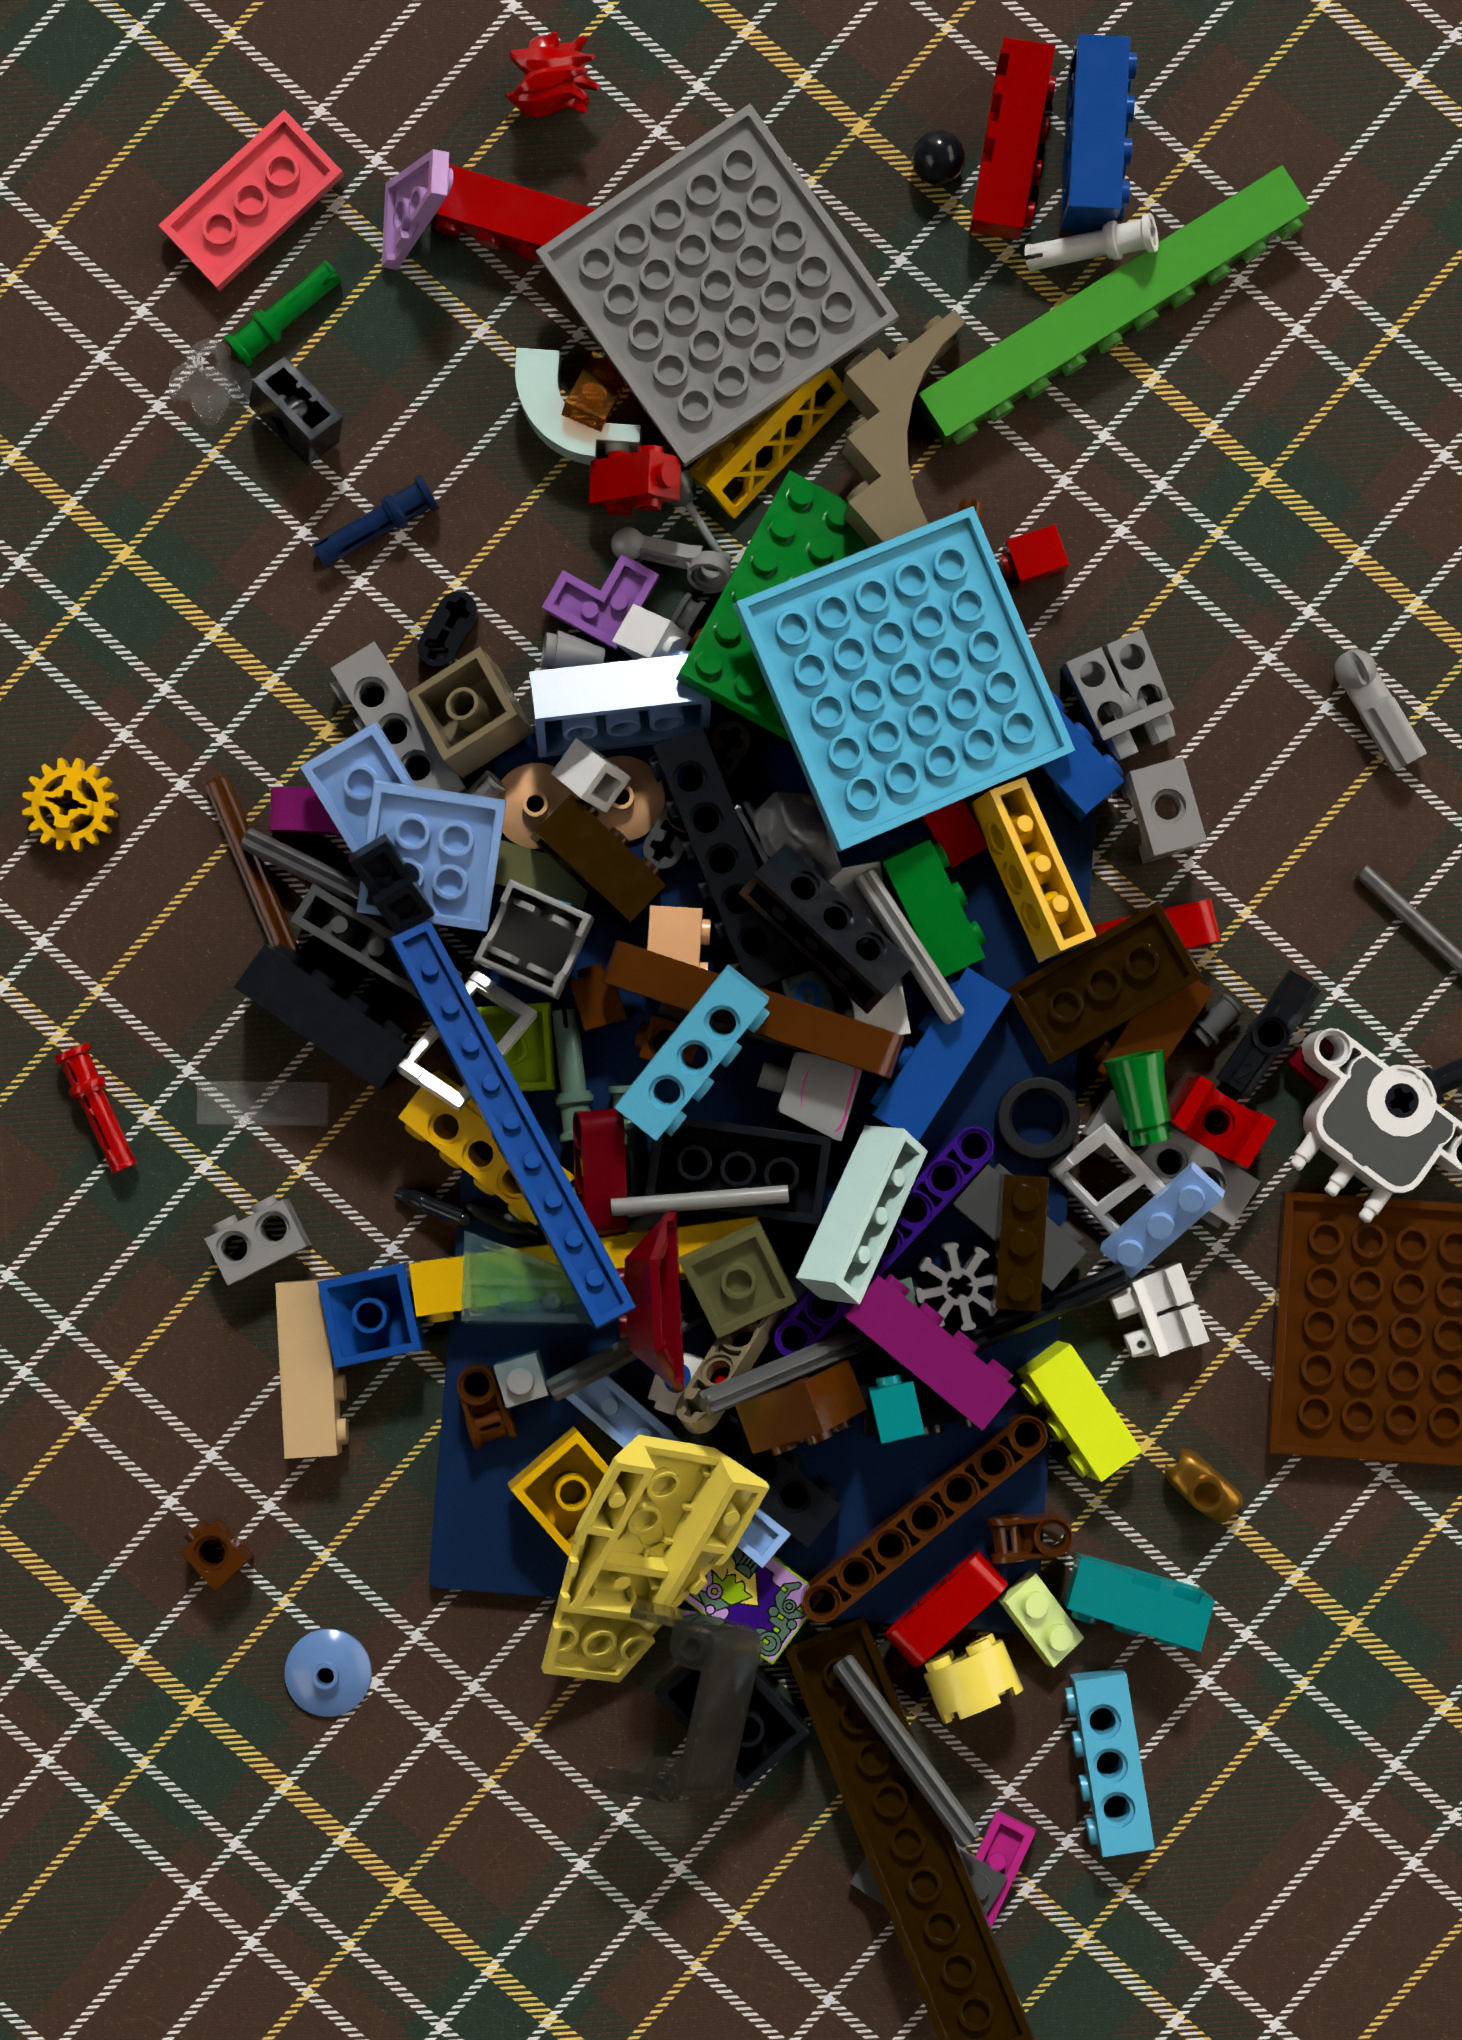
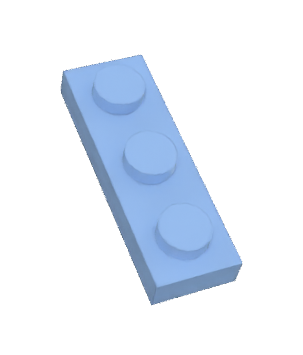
(1162, 1219)

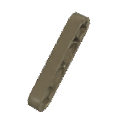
(723, 1355)

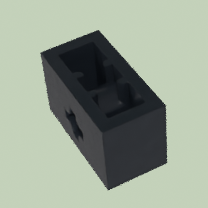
(295, 411)

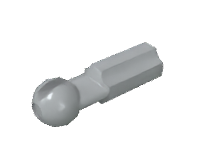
(1378, 709)

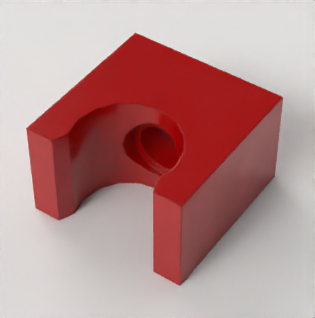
(1242, 1130)

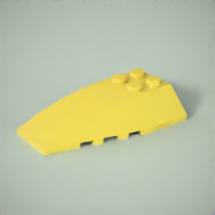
(646, 1536)

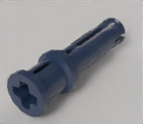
(392, 513)

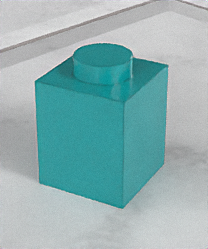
(895, 1408)

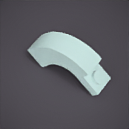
(539, 393)

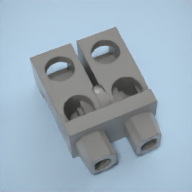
(1120, 692)

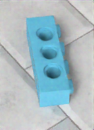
(641, 1100)
(1131, 1828)

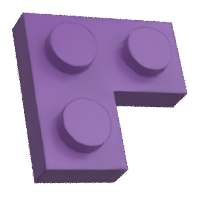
(603, 611)

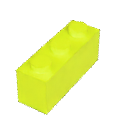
(1078, 1412)

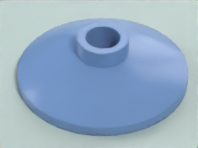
(341, 1655)

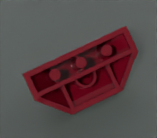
(654, 1285)

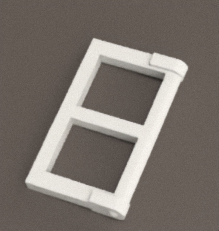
(457, 1099)
(1099, 1210)

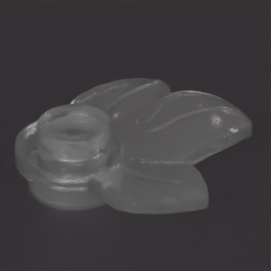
(210, 388)

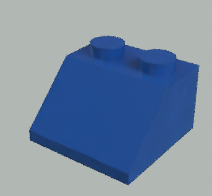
(371, 1315)

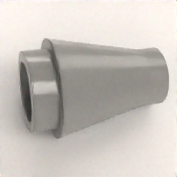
(565, 651)

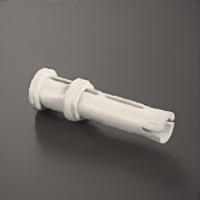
(1111, 241)

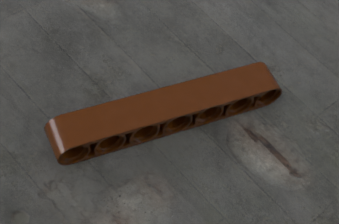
(788, 1021)
(915, 1538)

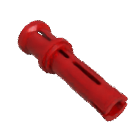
(89, 1090)

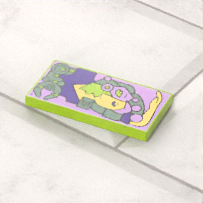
(757, 1596)

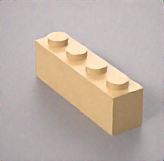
(308, 1374)

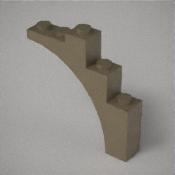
(879, 442)

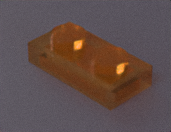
(594, 393)

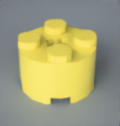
(971, 1679)

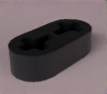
(439, 624)

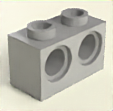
(261, 1249)

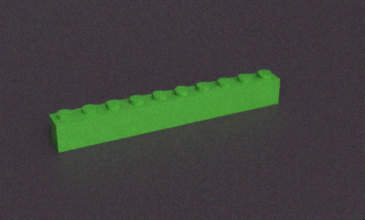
(1113, 306)

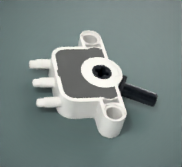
(1362, 1132)

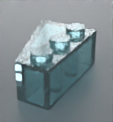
(515, 1288)

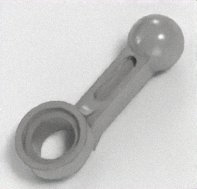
(634, 545)

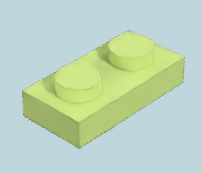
(1041, 1618)

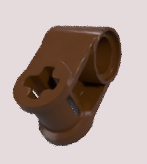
(485, 1408)
(1025, 1536)

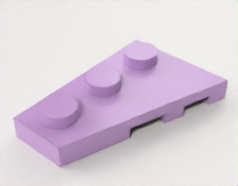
(411, 204)

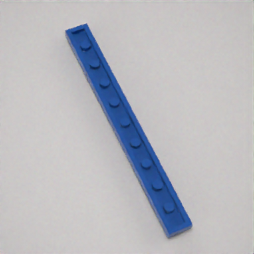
(512, 1125)

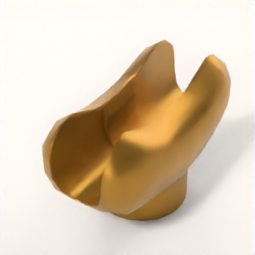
(1204, 1487)

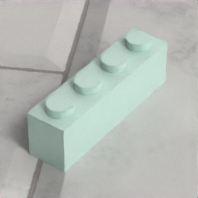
(862, 1214)

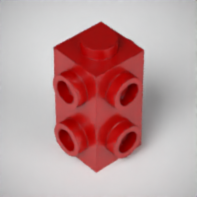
(635, 480)

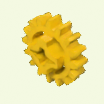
(68, 821)

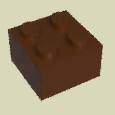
(802, 1410)

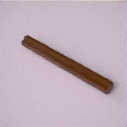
(250, 866)

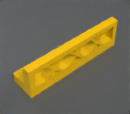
(739, 450)

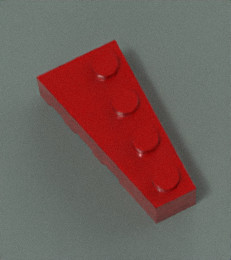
(1012, 139)

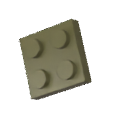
(738, 1279)

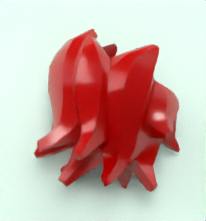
(552, 76)

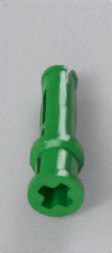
(267, 325)

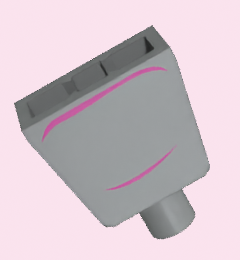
(814, 1091)

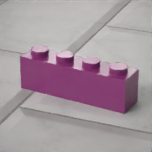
(930, 1352)

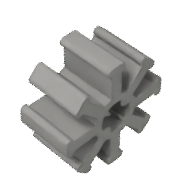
(956, 1272)

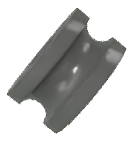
(688, 613)

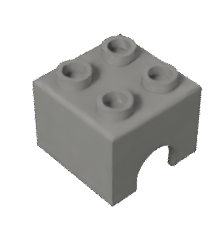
(534, 939)

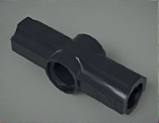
(1284, 1011)

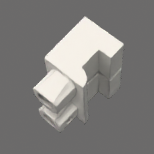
(1162, 1331)

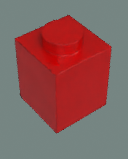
(1033, 556)

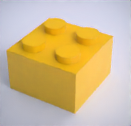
(560, 1485)

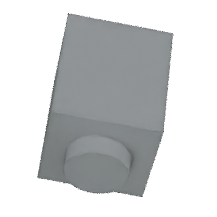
(521, 1378)

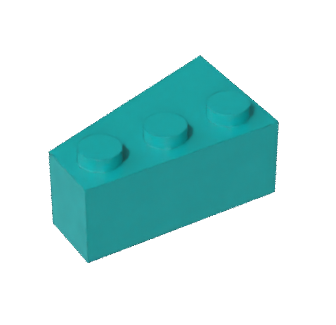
(1138, 1602)

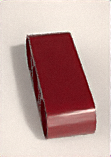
(600, 1167)

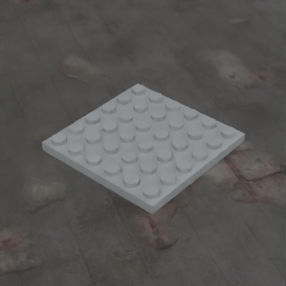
(717, 285)

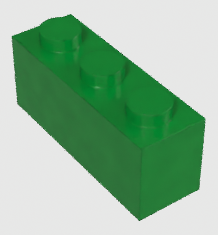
(933, 905)

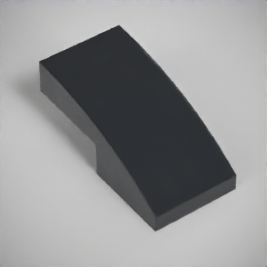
(391, 885)

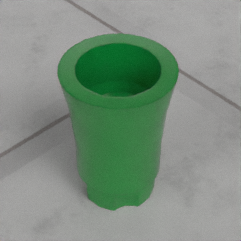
(1141, 1095)

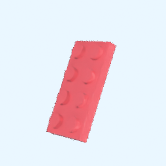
(251, 200)

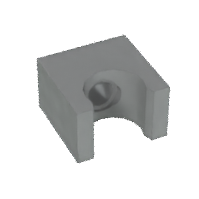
(1161, 836)

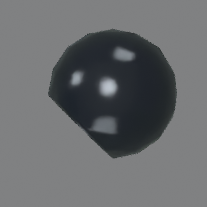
(938, 157)

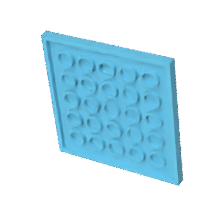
(904, 678)

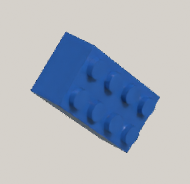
(1096, 132)

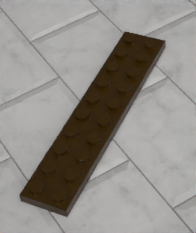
(908, 1849)

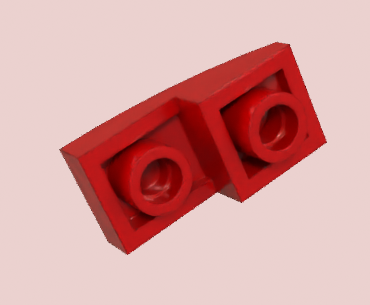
(955, 831)

